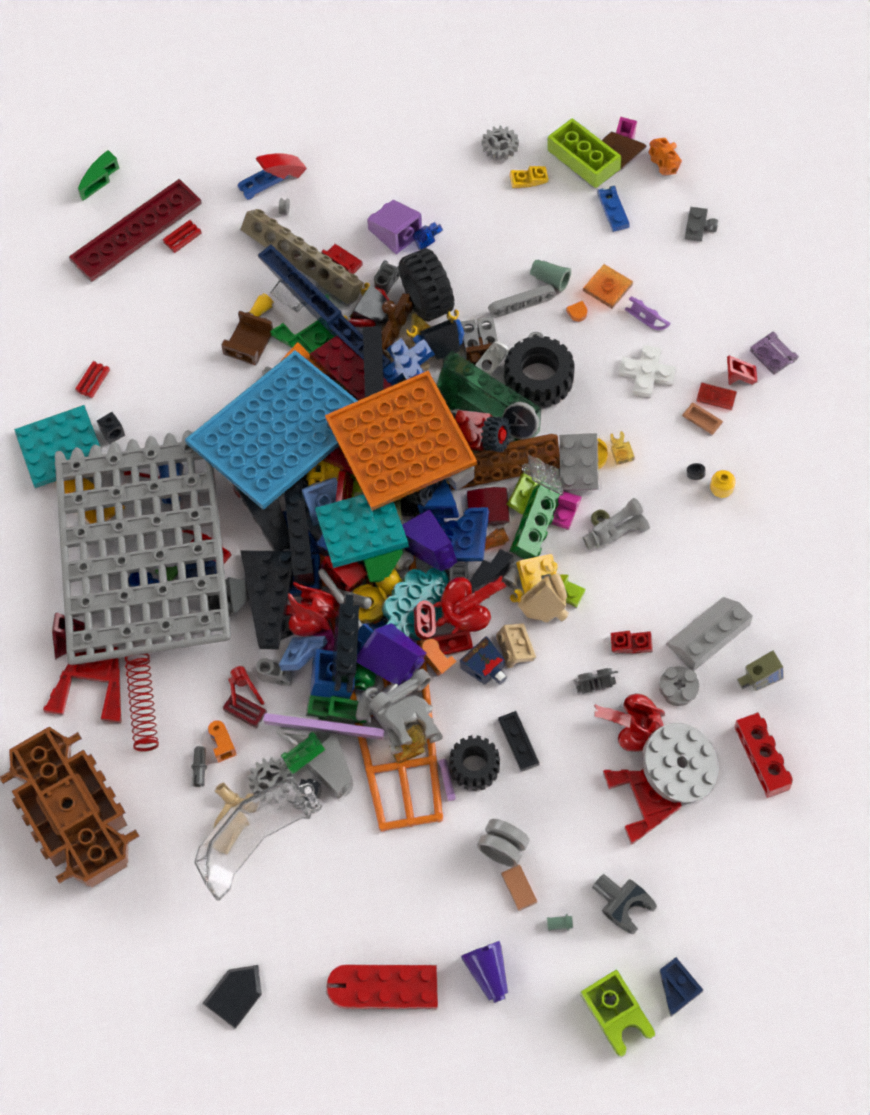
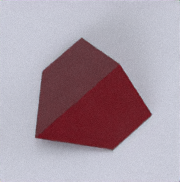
(59, 633)

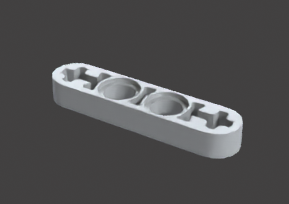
(521, 301)

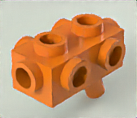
(664, 156)

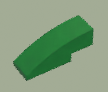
(98, 175)
(333, 709)

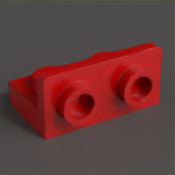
(344, 258)

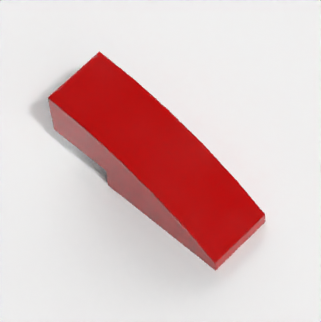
(281, 164)

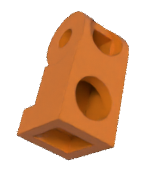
(435, 658)
(220, 735)

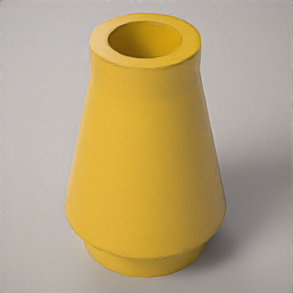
(261, 305)

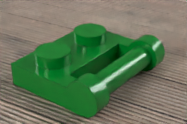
(303, 753)

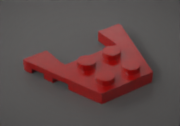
(652, 805)

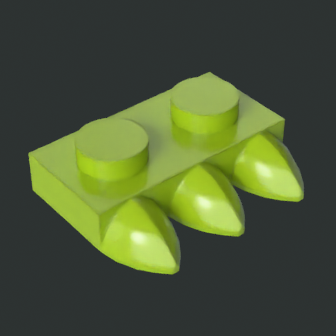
(521, 493)

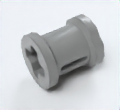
(511, 577)

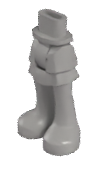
(606, 532)

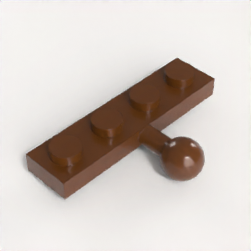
(397, 318)

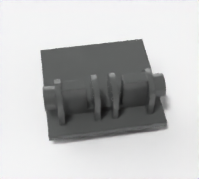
(604, 675)

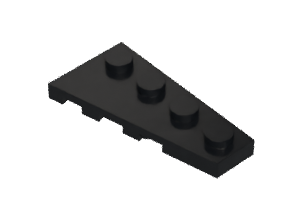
(270, 521)

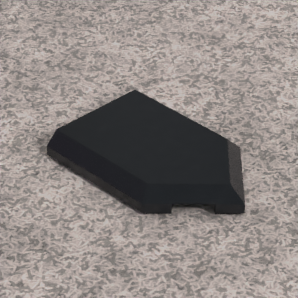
(235, 994)

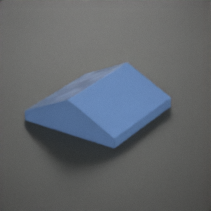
(319, 495)

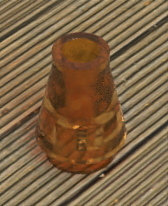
(496, 538)

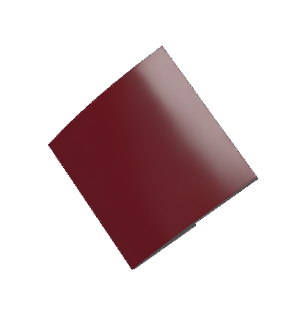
(495, 499)

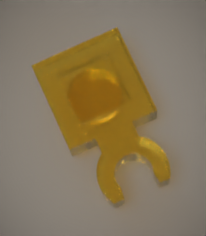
(621, 450)

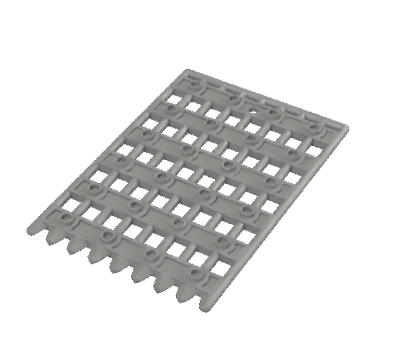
(140, 560)

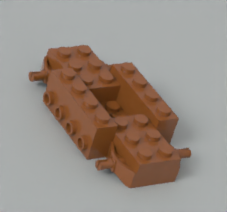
(85, 832)

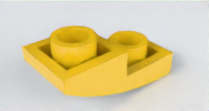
(528, 178)

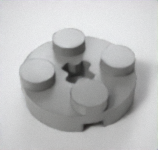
(686, 677)

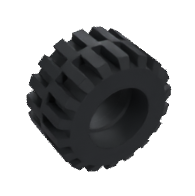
(474, 747)

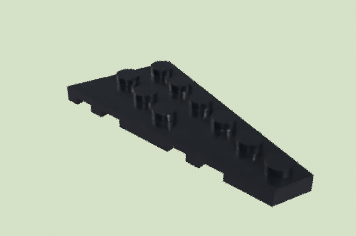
(268, 584)

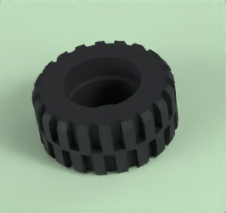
(426, 284)
(544, 352)

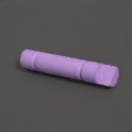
(447, 780)

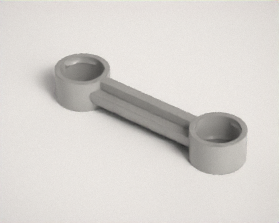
(417, 682)

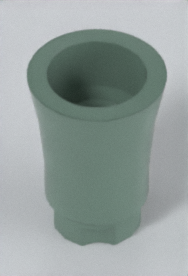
(551, 274)

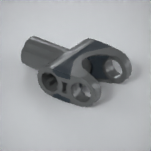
(621, 900)

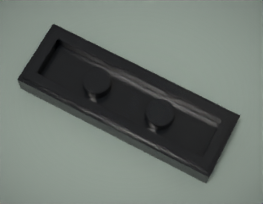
(518, 741)

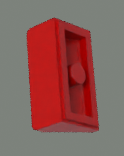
(454, 643)

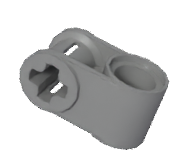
(275, 674)

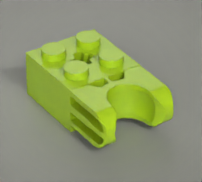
(616, 1017)

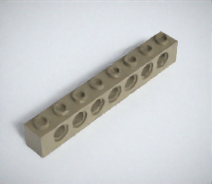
(302, 256)

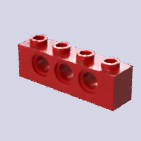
(770, 783)

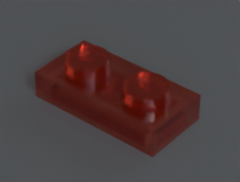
(716, 396)

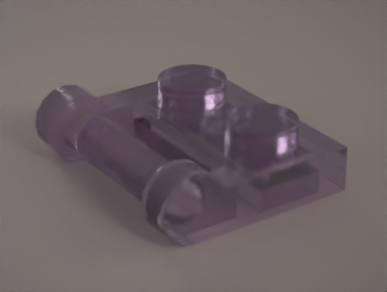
(770, 356)

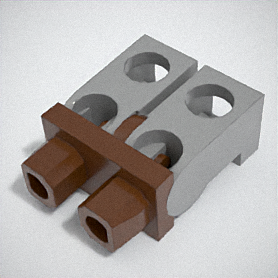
(476, 345)

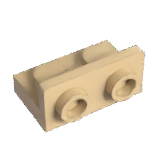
(515, 644)

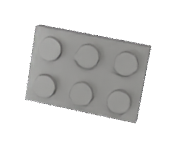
(579, 462)

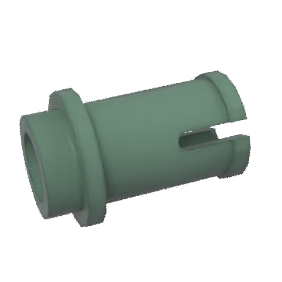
(562, 922)

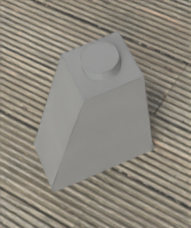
(332, 768)

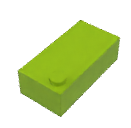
(584, 153)

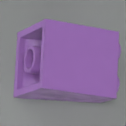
(395, 225)

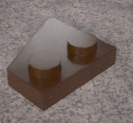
(625, 146)

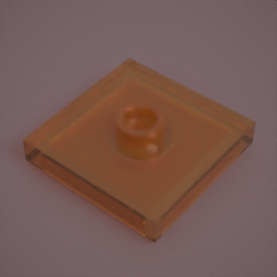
(608, 286)

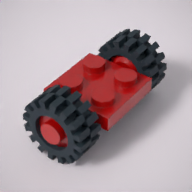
(483, 430)

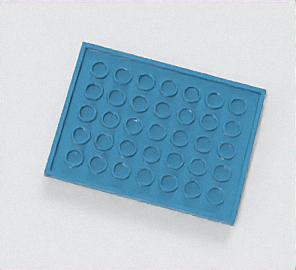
(273, 430)

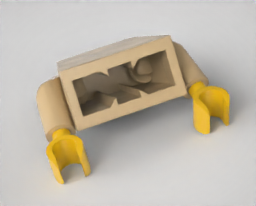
(545, 599)

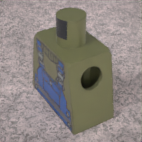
(762, 672)

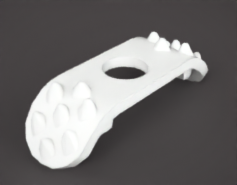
(495, 354)

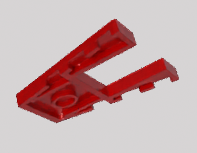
(102, 671)

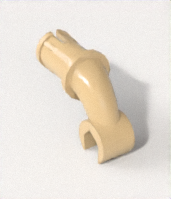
(229, 796)

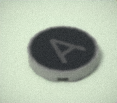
(522, 420)

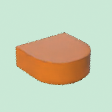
(577, 311)

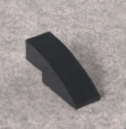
(491, 571)

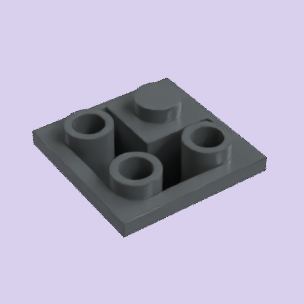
(236, 596)

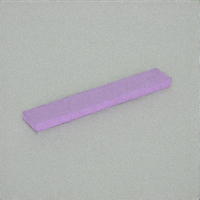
(323, 726)

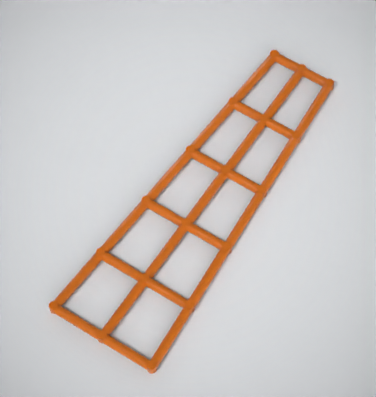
(410, 820)

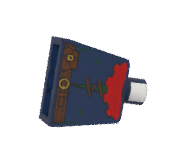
(484, 662)

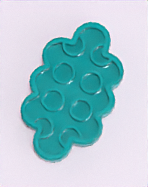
(407, 594)

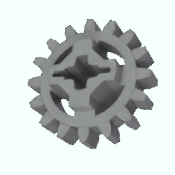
(500, 143)
(260, 782)

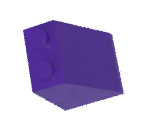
(429, 541)
(391, 654)

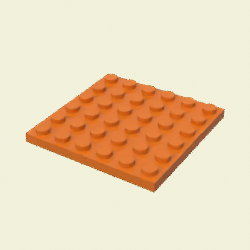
(400, 440)

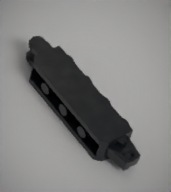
(345, 644)

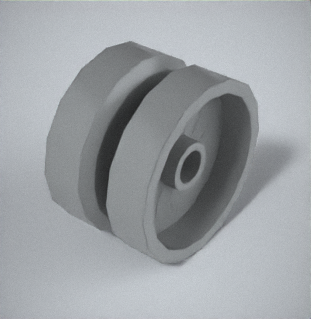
(503, 842)

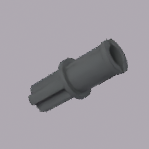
(199, 767)

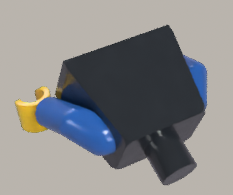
(441, 337)

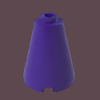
(488, 970)

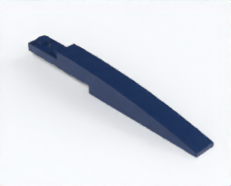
(314, 301)

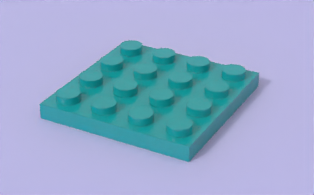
(55, 433)
(357, 532)

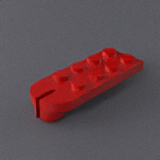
(384, 987)

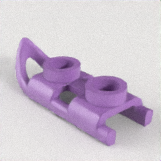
(651, 315)

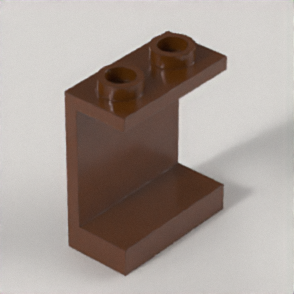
(248, 338)

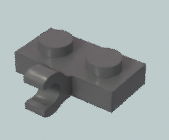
(697, 224)

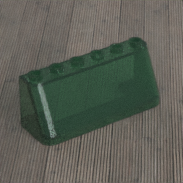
(475, 390)

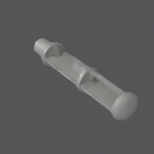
(358, 600)

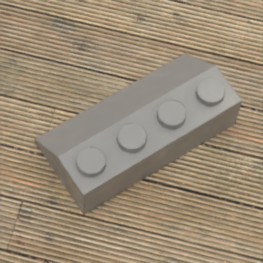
(710, 632)

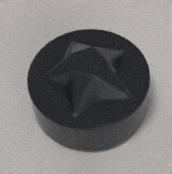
(696, 471)

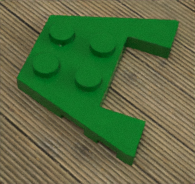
(310, 337)

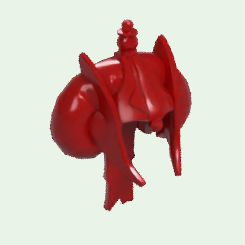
(463, 608)
(312, 613)
(639, 722)

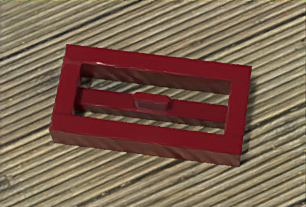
(259, 718)

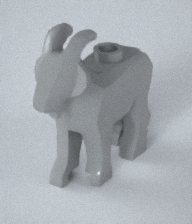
(399, 717)

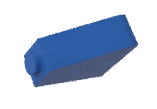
(442, 503)

